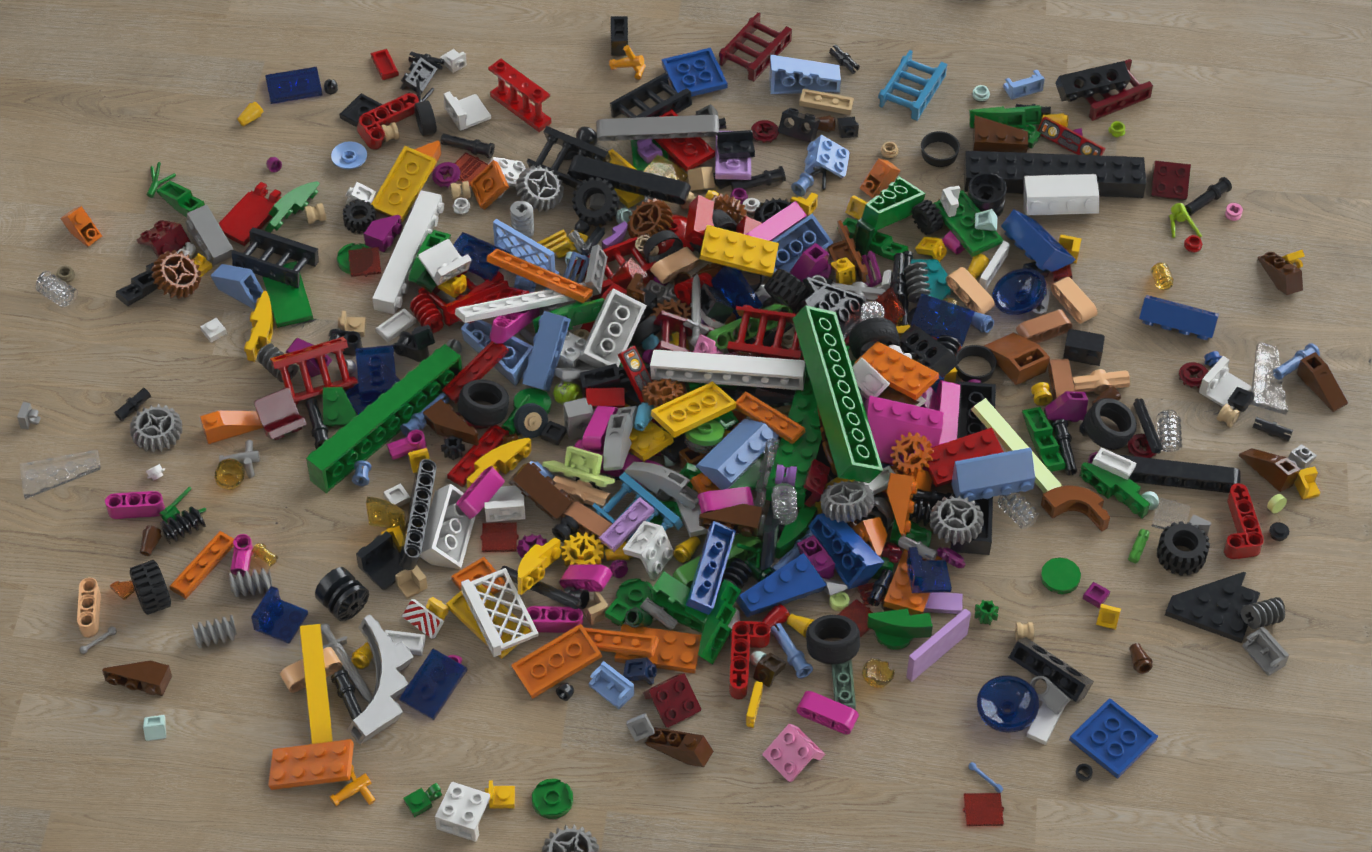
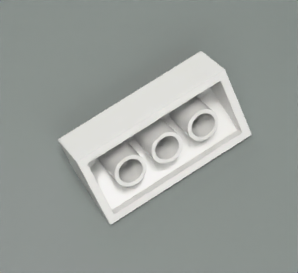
(1061, 194)
(612, 330)
(446, 530)

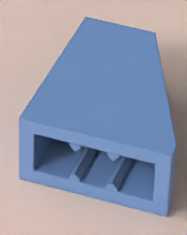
(238, 283)

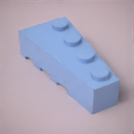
(793, 75)
(513, 363)

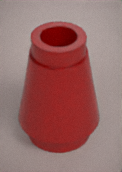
(777, 614)

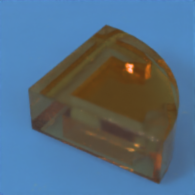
(123, 589)

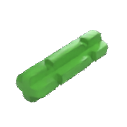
(1138, 546)

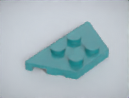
(937, 278)

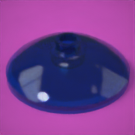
(1019, 291)
(1011, 694)

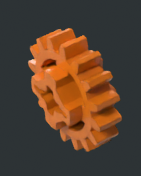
(915, 460)

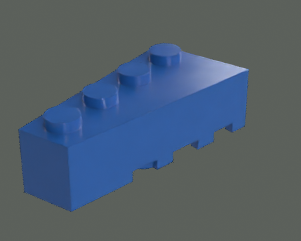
(851, 554)
(785, 585)

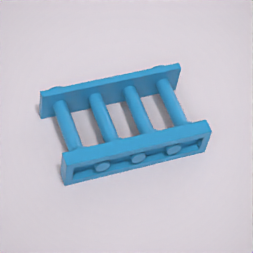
(923, 96)
(630, 485)

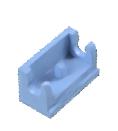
(1024, 86)
(611, 685)

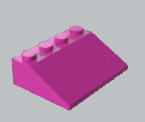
(892, 419)

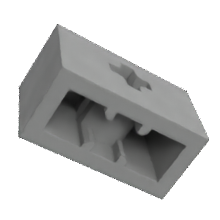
(577, 417)

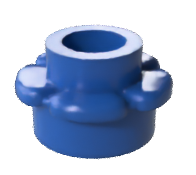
(1212, 358)

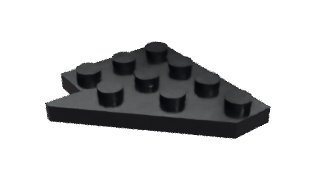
(831, 298)
(1215, 606)

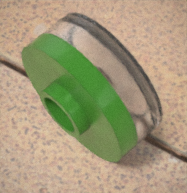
(704, 437)

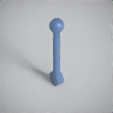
(972, 766)

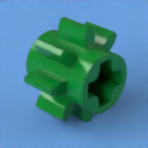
(986, 612)

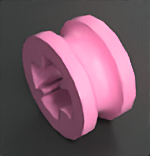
(1233, 212)

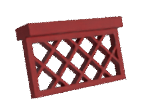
(493, 292)

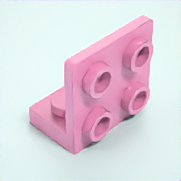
(792, 752)

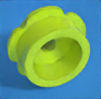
(1117, 129)

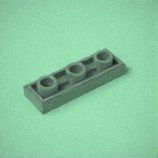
(843, 690)

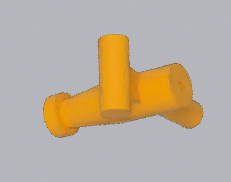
(631, 60)
(357, 785)

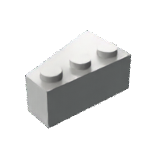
(208, 235)

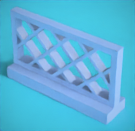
(516, 249)

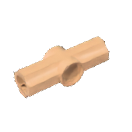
(1100, 380)
(582, 491)

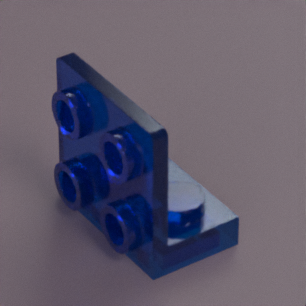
(927, 575)
(278, 617)

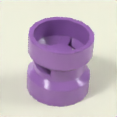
(790, 474)

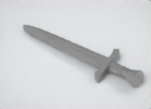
(695, 322)
(345, 660)

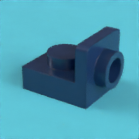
(639, 670)

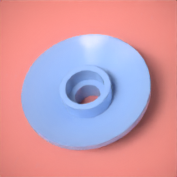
(349, 155)

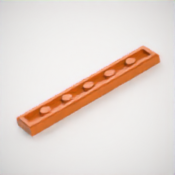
(540, 275)

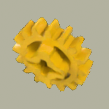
(573, 552)

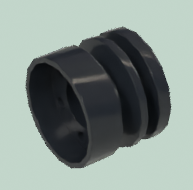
(988, 192)
(341, 594)

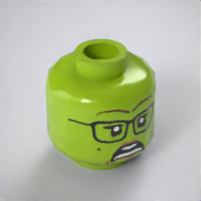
(567, 392)

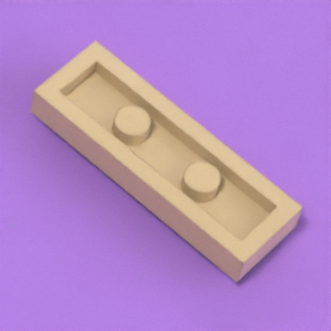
(826, 101)

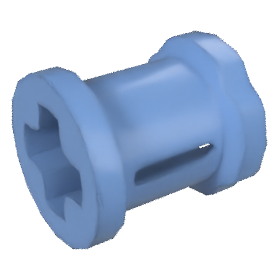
(802, 184)
(524, 284)
(361, 473)

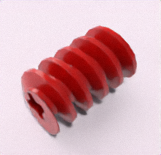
(684, 289)
(426, 312)

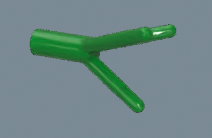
(155, 183)
(756, 553)

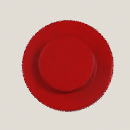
(1193, 243)

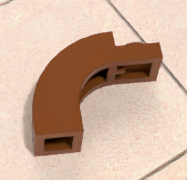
(1076, 499)

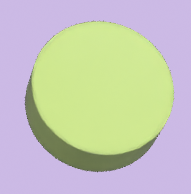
(1276, 503)
(839, 601)

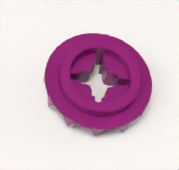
(444, 169)
(523, 545)
(951, 557)

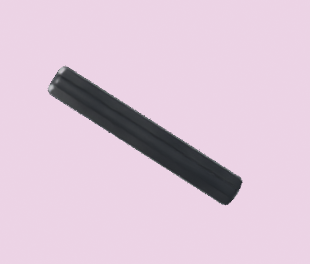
(1147, 425)

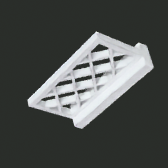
(483, 619)

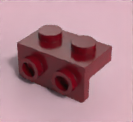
(815, 482)

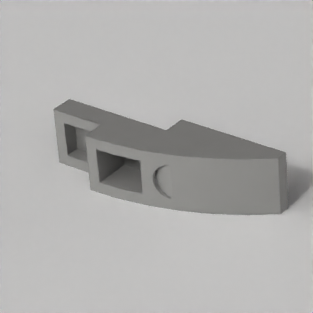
(617, 438)
(661, 478)

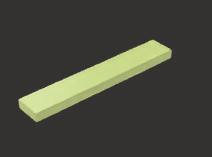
(1011, 441)

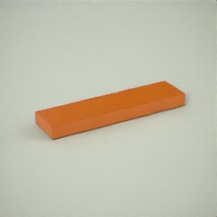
(775, 420)
(202, 565)
(623, 642)

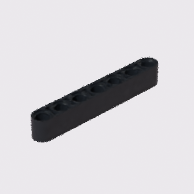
(630, 179)
(1184, 474)
(417, 514)

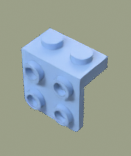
(827, 155)

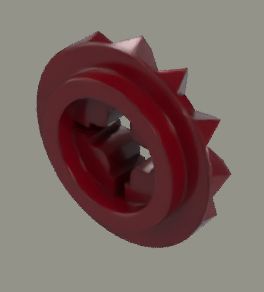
(767, 126)
(1191, 369)
(1135, 442)

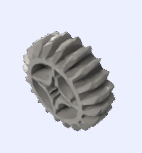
(550, 188)
(156, 428)
(847, 501)
(954, 526)
(569, 840)

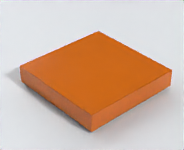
(489, 185)
(475, 571)

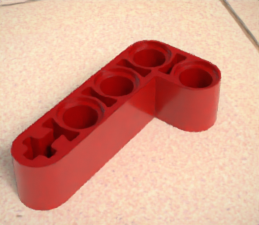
(403, 105)
(1249, 536)
(744, 642)

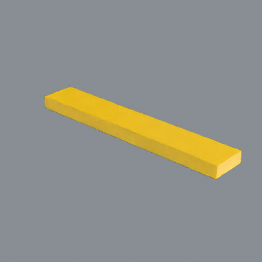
(316, 684)

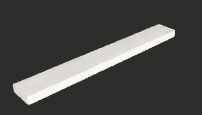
(511, 305)

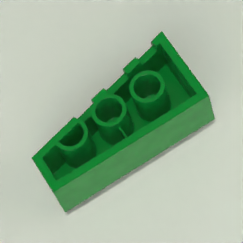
(892, 204)

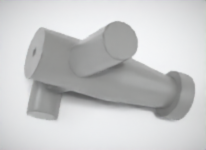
(246, 458)

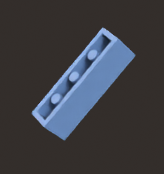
(546, 351)

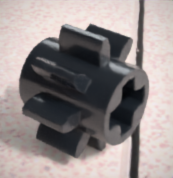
(453, 447)

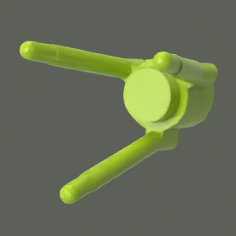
(1180, 214)

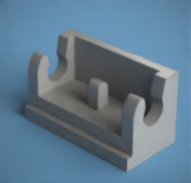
(1265, 651)

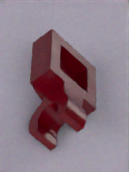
(892, 551)

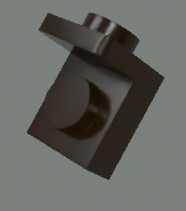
(768, 668)

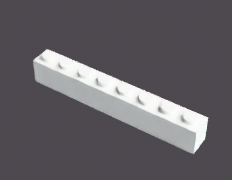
(395, 281)
(728, 369)

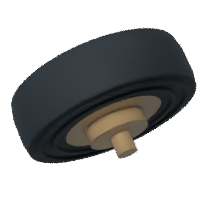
(530, 420)

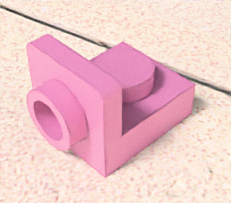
(706, 345)

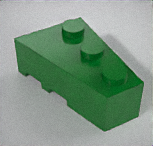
(673, 597)

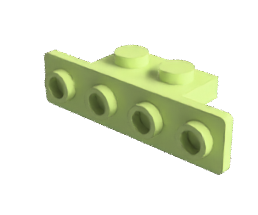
(581, 464)

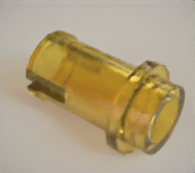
(263, 553)

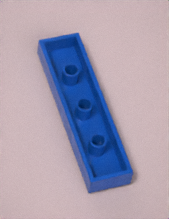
(711, 568)

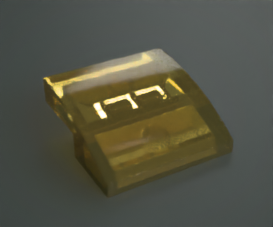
(666, 168)
(384, 514)

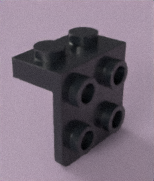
(1084, 347)
(380, 561)

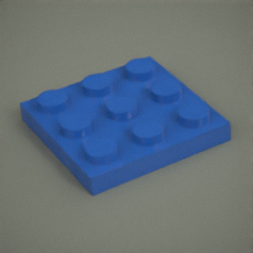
(695, 71)
(1113, 738)

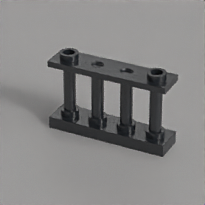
(636, 97)
(568, 143)
(279, 245)

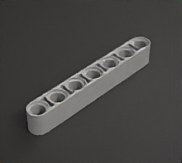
(657, 127)

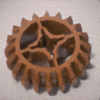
(650, 219)
(167, 276)

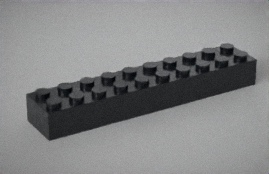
(1115, 174)
(968, 424)

